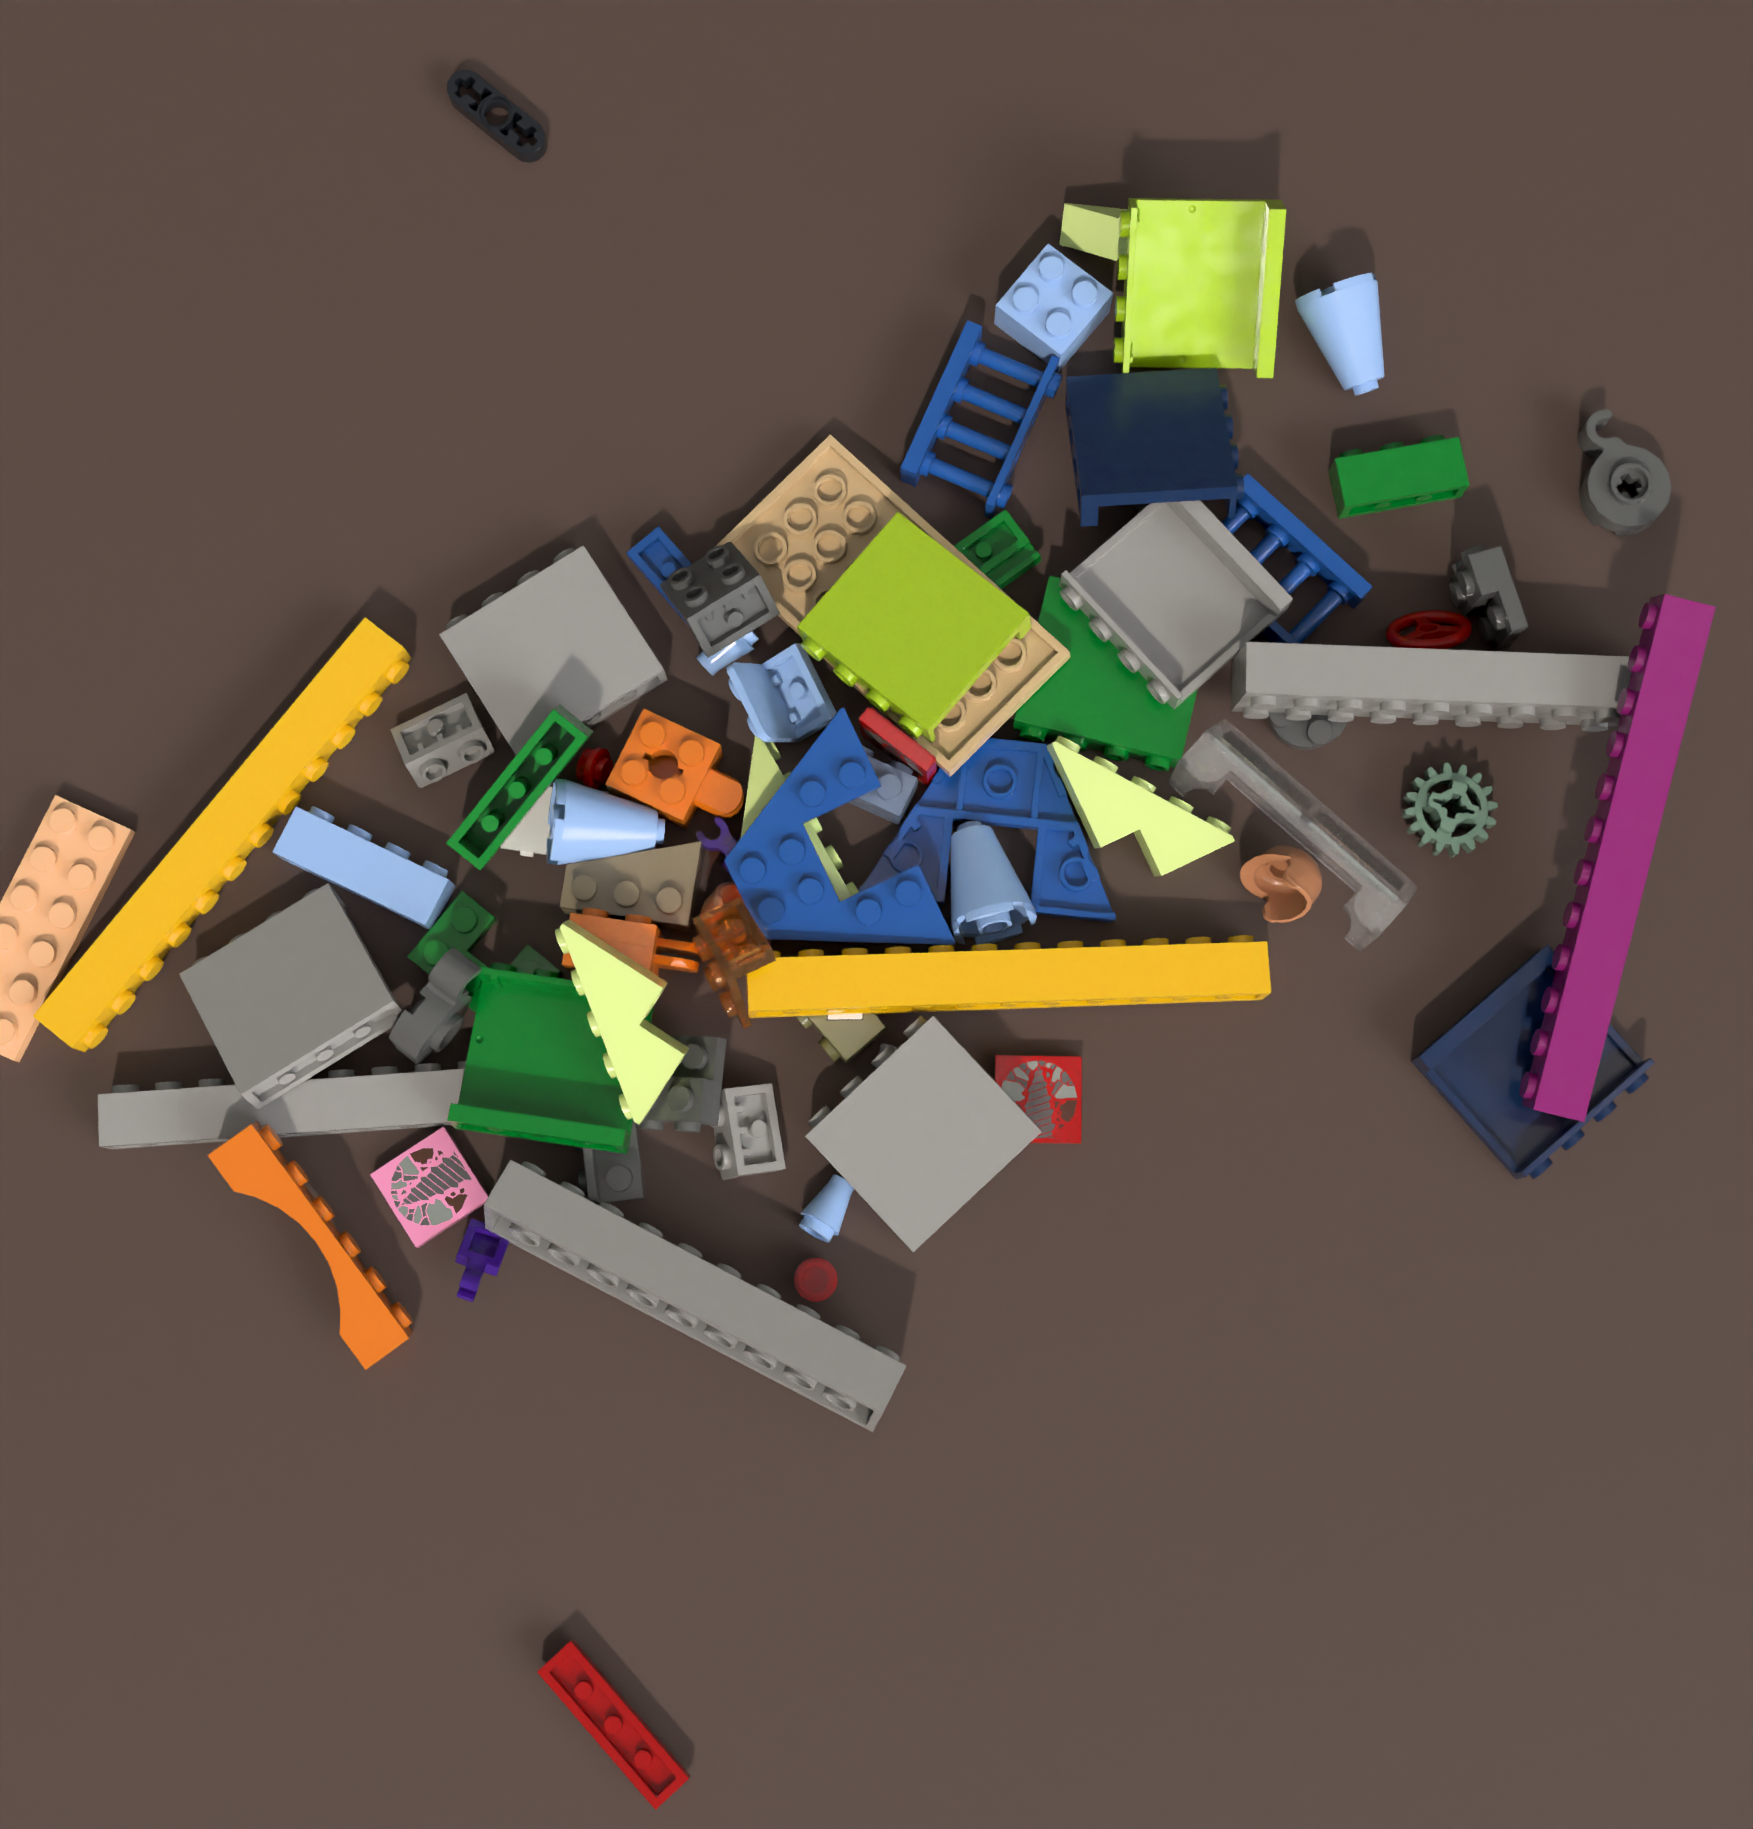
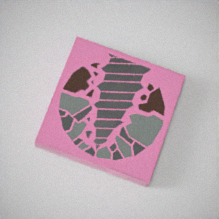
(430, 1187)

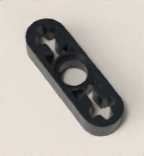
(491, 99)

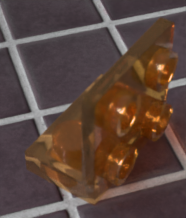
(733, 948)

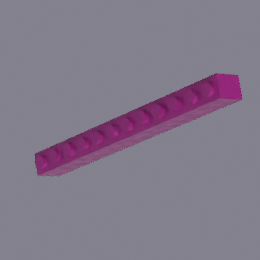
(1617, 856)

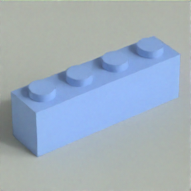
(365, 868)

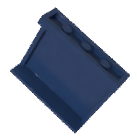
(1151, 440)
(1486, 1054)

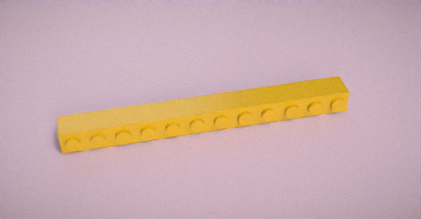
(223, 837)
(1009, 978)

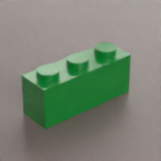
(1398, 476)

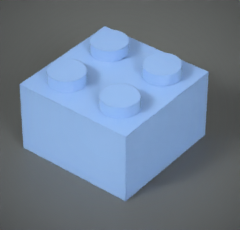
(1053, 307)

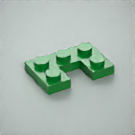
(463, 928)

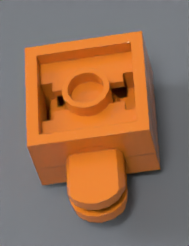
(674, 772)
(636, 939)

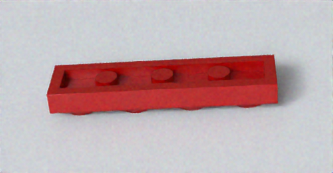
(614, 1724)

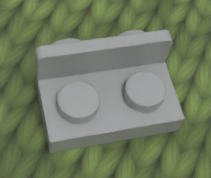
(442, 741)
(748, 1132)

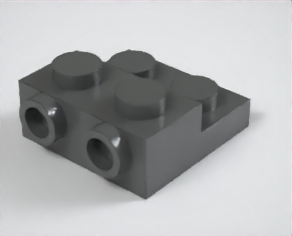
(1486, 588)
(693, 1090)

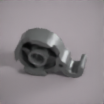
(1617, 465)
(441, 1010)

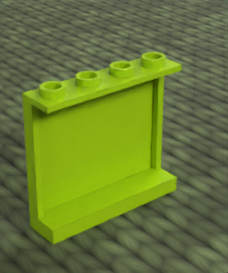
(911, 626)

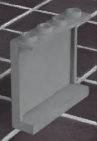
(1175, 596)
(552, 645)
(291, 996)
(921, 1131)

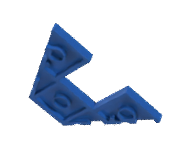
(1005, 787)
(786, 880)

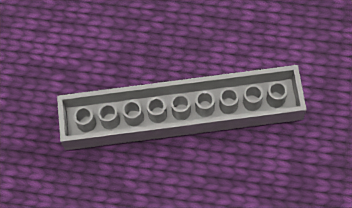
(1428, 685)
(693, 1294)

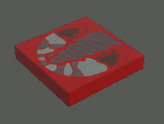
(898, 745)
(1047, 1092)

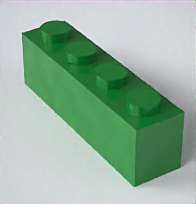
(519, 787)

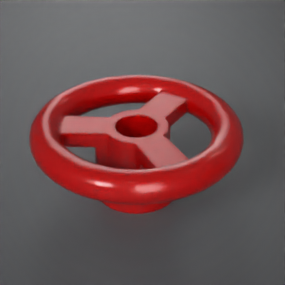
(1427, 632)

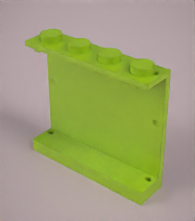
(1200, 283)

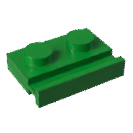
(1000, 550)

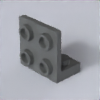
(720, 598)

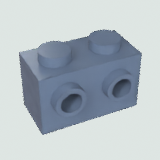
(895, 792)

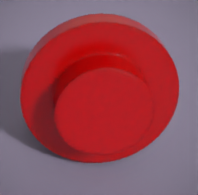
(594, 767)
(815, 1279)

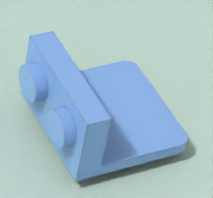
(782, 696)

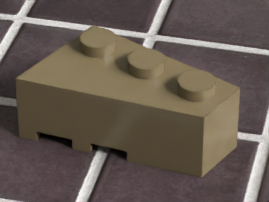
(643, 883)

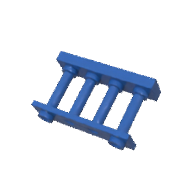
(955, 387)
(1312, 559)

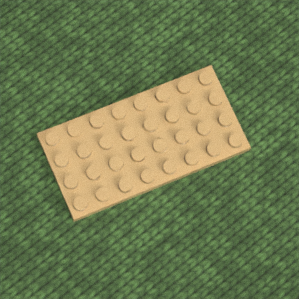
(818, 527)

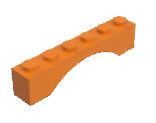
(258, 1169)

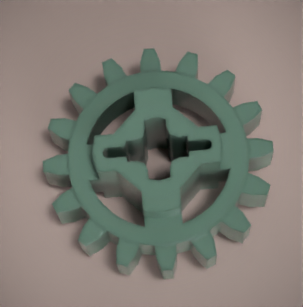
(1466, 813)

